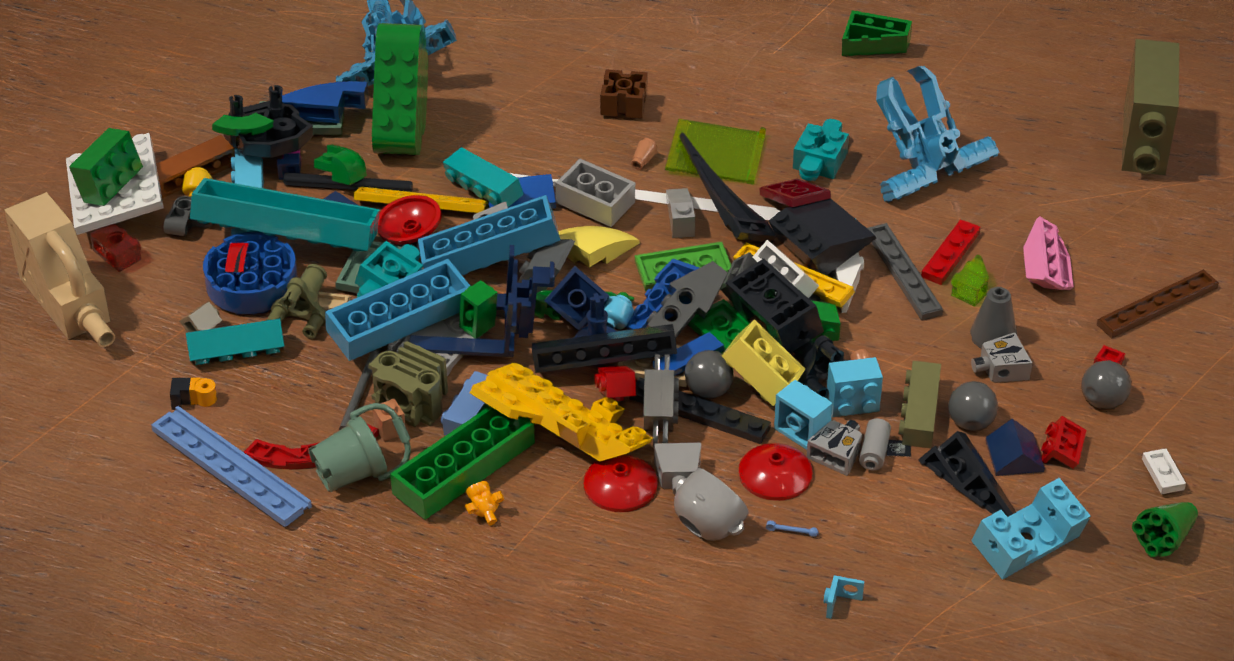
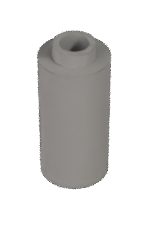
(875, 444)

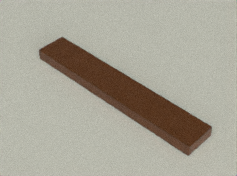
(1157, 303)

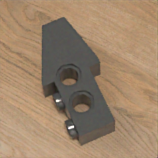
(700, 287)

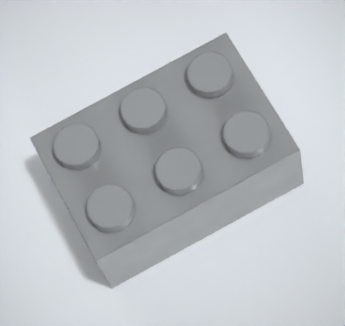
(595, 192)

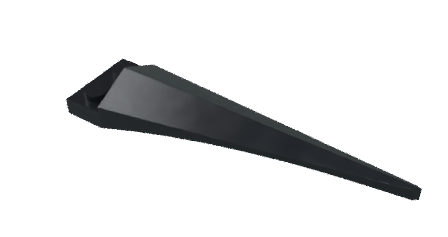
(734, 212)

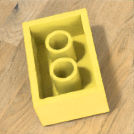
(762, 361)

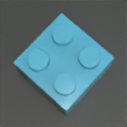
(854, 386)
(801, 412)

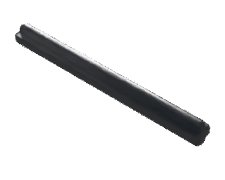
(325, 181)

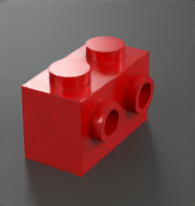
(616, 382)

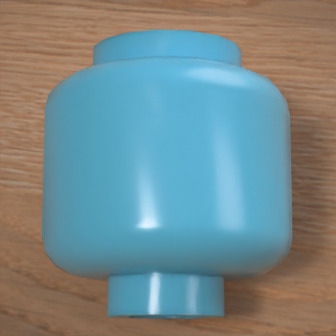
(619, 311)

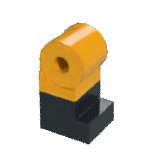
(192, 392)

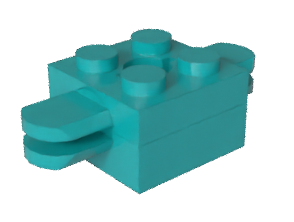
(821, 150)
(387, 266)

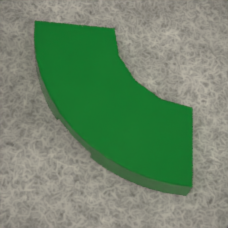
(242, 125)

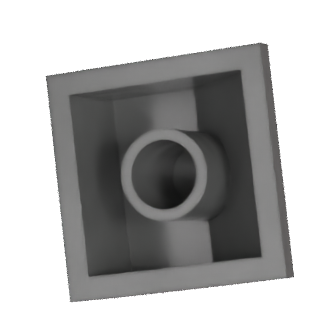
(542, 256)

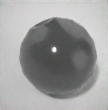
(708, 374)
(1106, 384)
(973, 406)

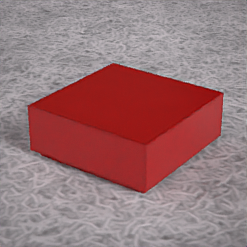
(1109, 353)

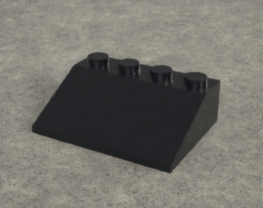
(821, 234)

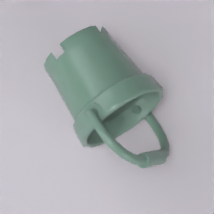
(355, 452)

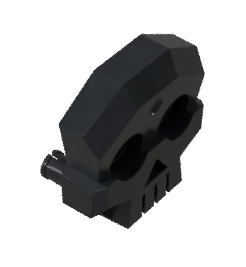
(286, 135)

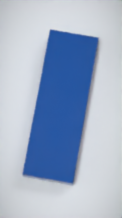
(686, 352)

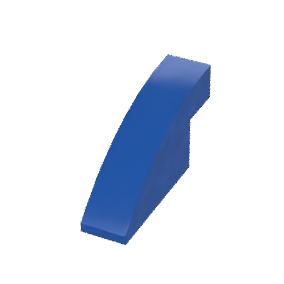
(328, 100)

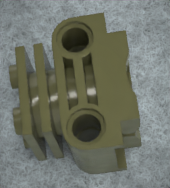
(413, 379)

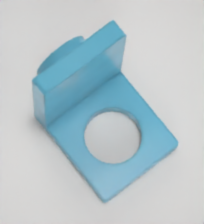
(837, 589)

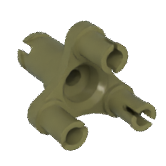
(302, 300)

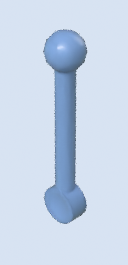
(771, 526)

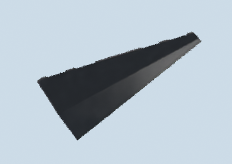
(965, 470)

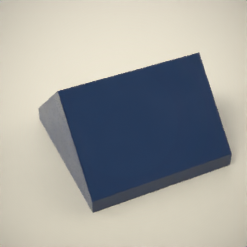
(573, 296)
(1014, 450)

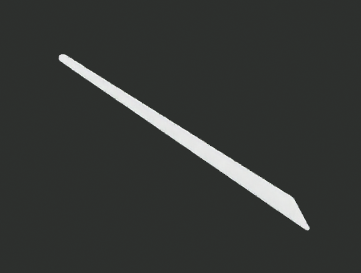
(698, 203)

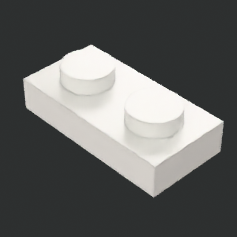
(1163, 471)

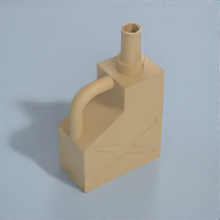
(57, 270)

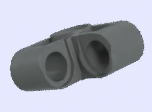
(178, 219)

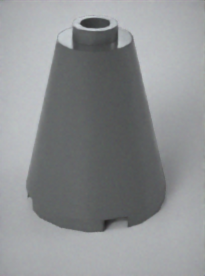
(994, 317)

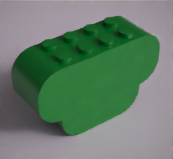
(399, 89)

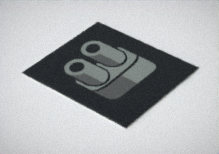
(896, 448)

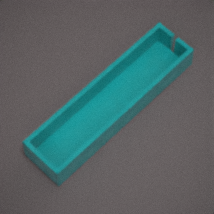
(284, 214)

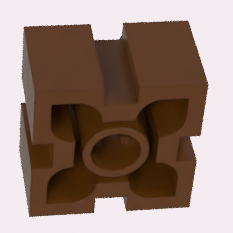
(623, 93)

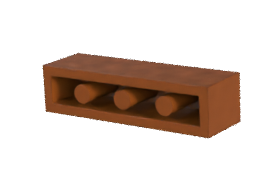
(211, 155)

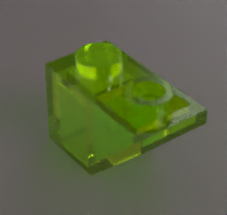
(971, 282)

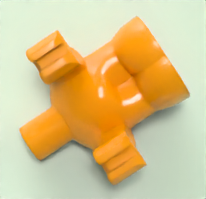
(483, 502)

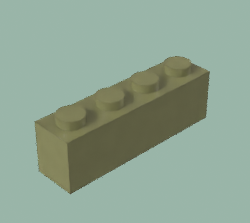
(920, 405)

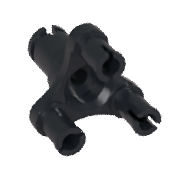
(816, 361)

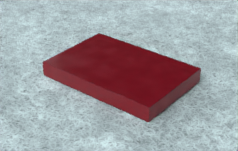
(795, 192)

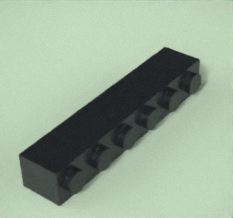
(604, 348)

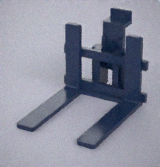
(519, 316)

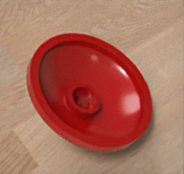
(408, 219)
(775, 471)
(620, 483)

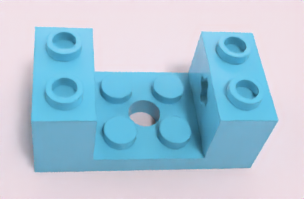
(1051, 520)

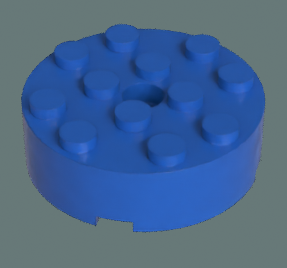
(265, 275)

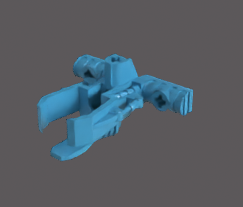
(437, 36)
(925, 141)

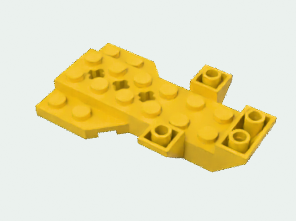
(521, 393)

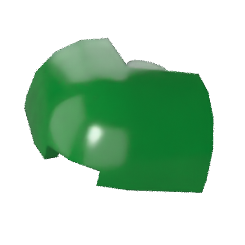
(344, 164)

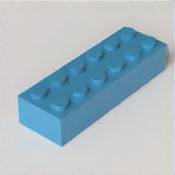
(489, 237)
(396, 309)

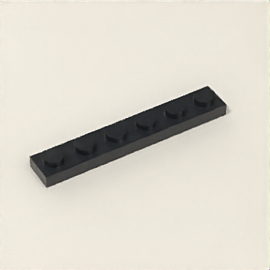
(715, 415)

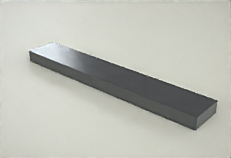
(905, 273)

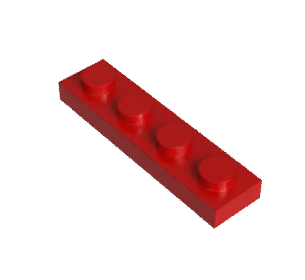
(950, 252)

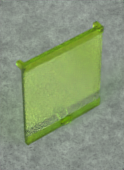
(727, 150)

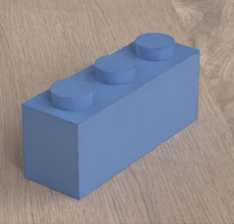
(463, 405)

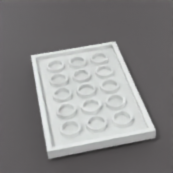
(136, 198)

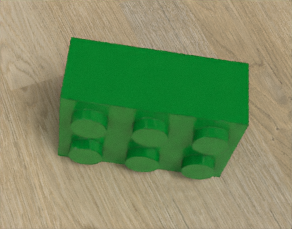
(106, 166)

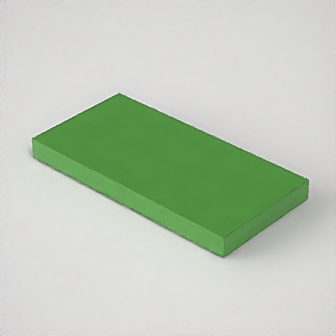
(652, 263)

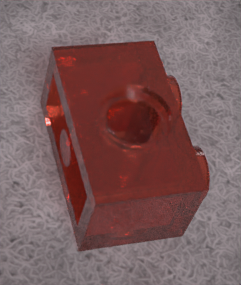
(116, 246)

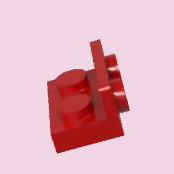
(1063, 442)

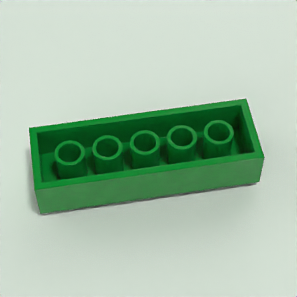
(460, 460)

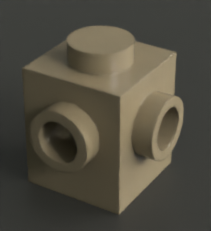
(201, 318)

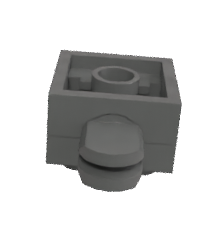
(660, 395)

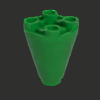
(1164, 527)

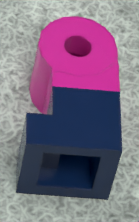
(289, 164)

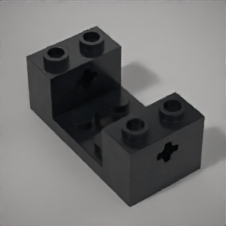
(789, 315)

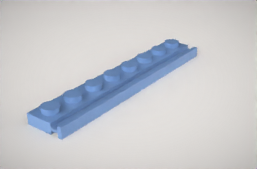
(231, 466)

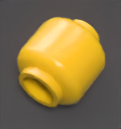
(193, 178)

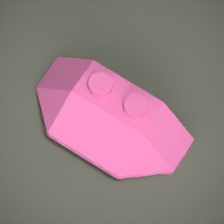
(1047, 257)

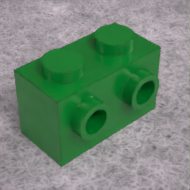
(478, 309)

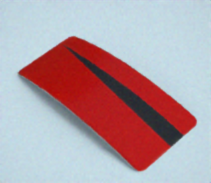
(236, 257)

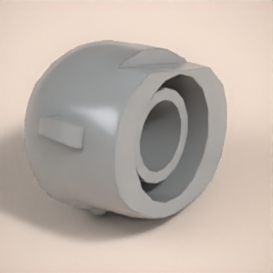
(709, 506)

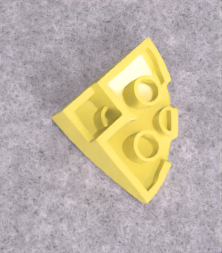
(597, 243)

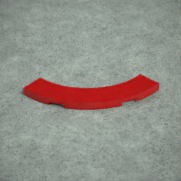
(282, 457)

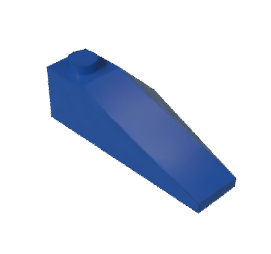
(672, 271)

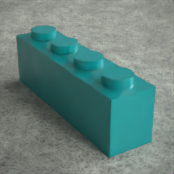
(482, 177)
(235, 340)

